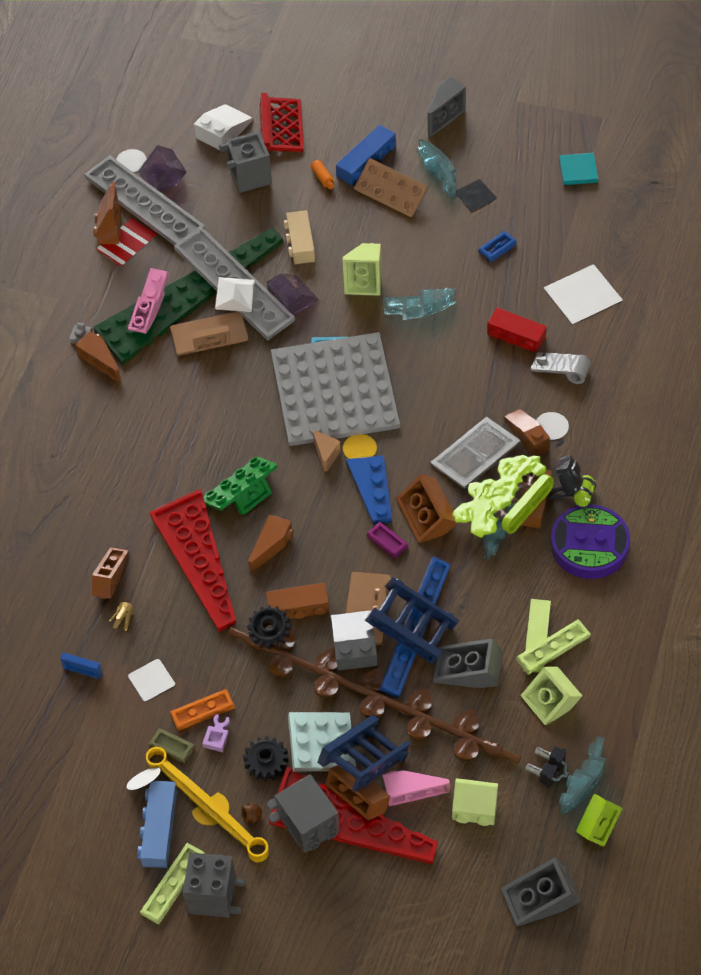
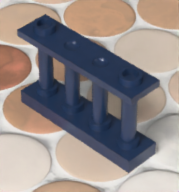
(402, 635)
(357, 737)

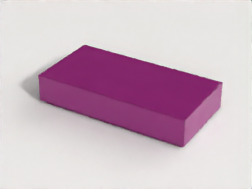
(387, 540)

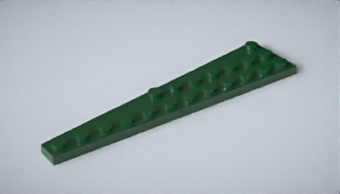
(178, 302)

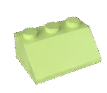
(363, 270)

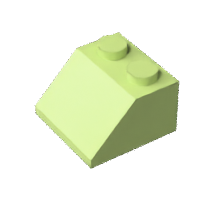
(551, 694)
(475, 802)

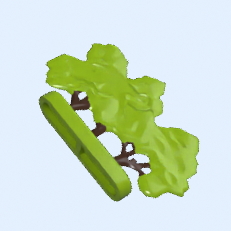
(494, 496)

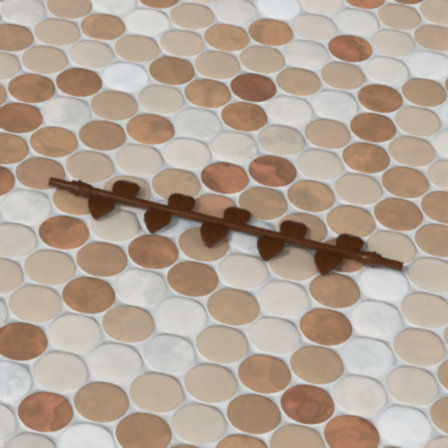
(417, 703)

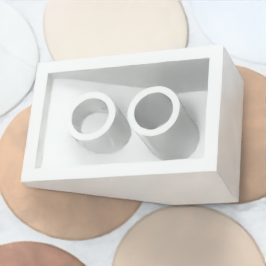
(220, 125)

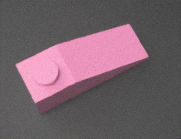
(412, 786)

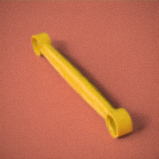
(207, 804)

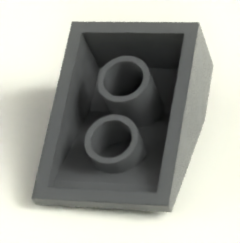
(447, 105)
(353, 641)
(469, 664)
(541, 893)

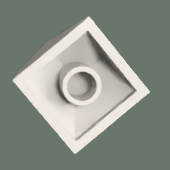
(235, 294)

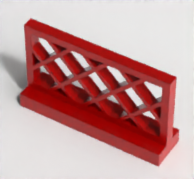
(267, 123)

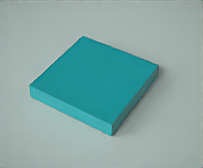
(578, 168)

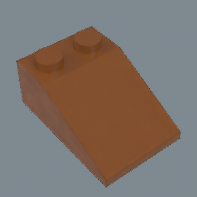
(108, 218)

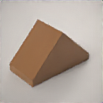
(327, 449)

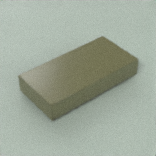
(173, 745)

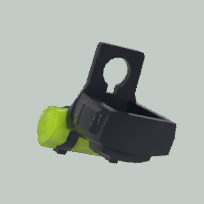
(573, 482)

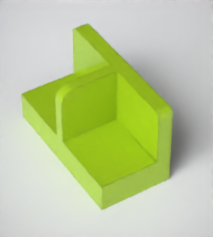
(599, 820)

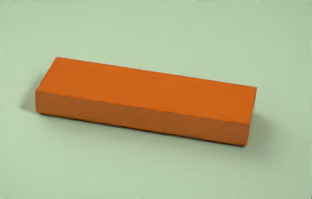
(202, 710)

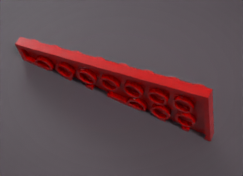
(191, 541)
(374, 834)

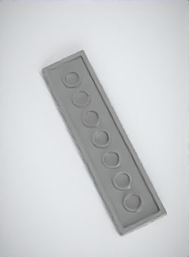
(144, 200)
(214, 261)

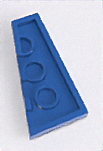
(372, 485)

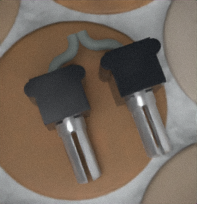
(548, 772)

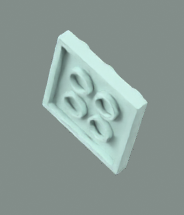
(311, 733)

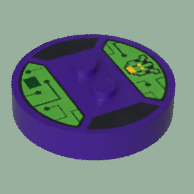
(590, 541)

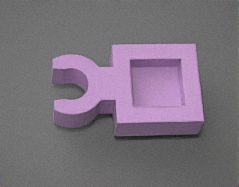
(216, 736)

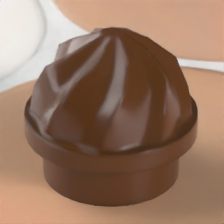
(251, 813)

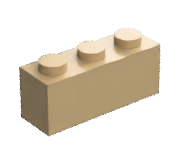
(299, 237)

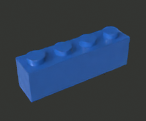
(373, 146)

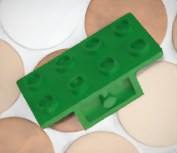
(244, 488)

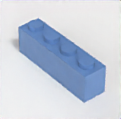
(158, 824)

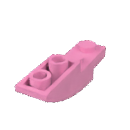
(149, 302)

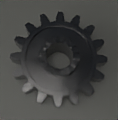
(267, 617)
(266, 768)

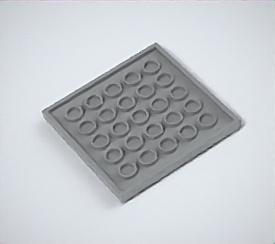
(335, 388)

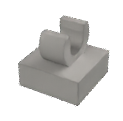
(79, 332)

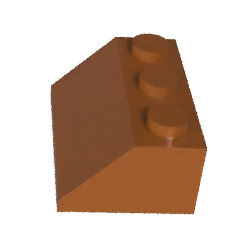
(426, 509)

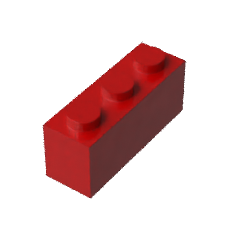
(516, 330)

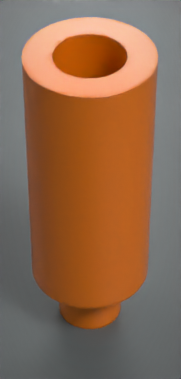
(322, 174)

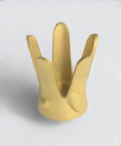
(123, 610)

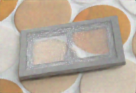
(475, 452)

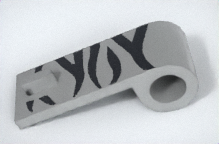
(573, 366)

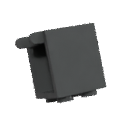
(248, 161)
(305, 813)
(210, 885)

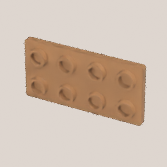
(390, 188)
(208, 333)
(366, 593)

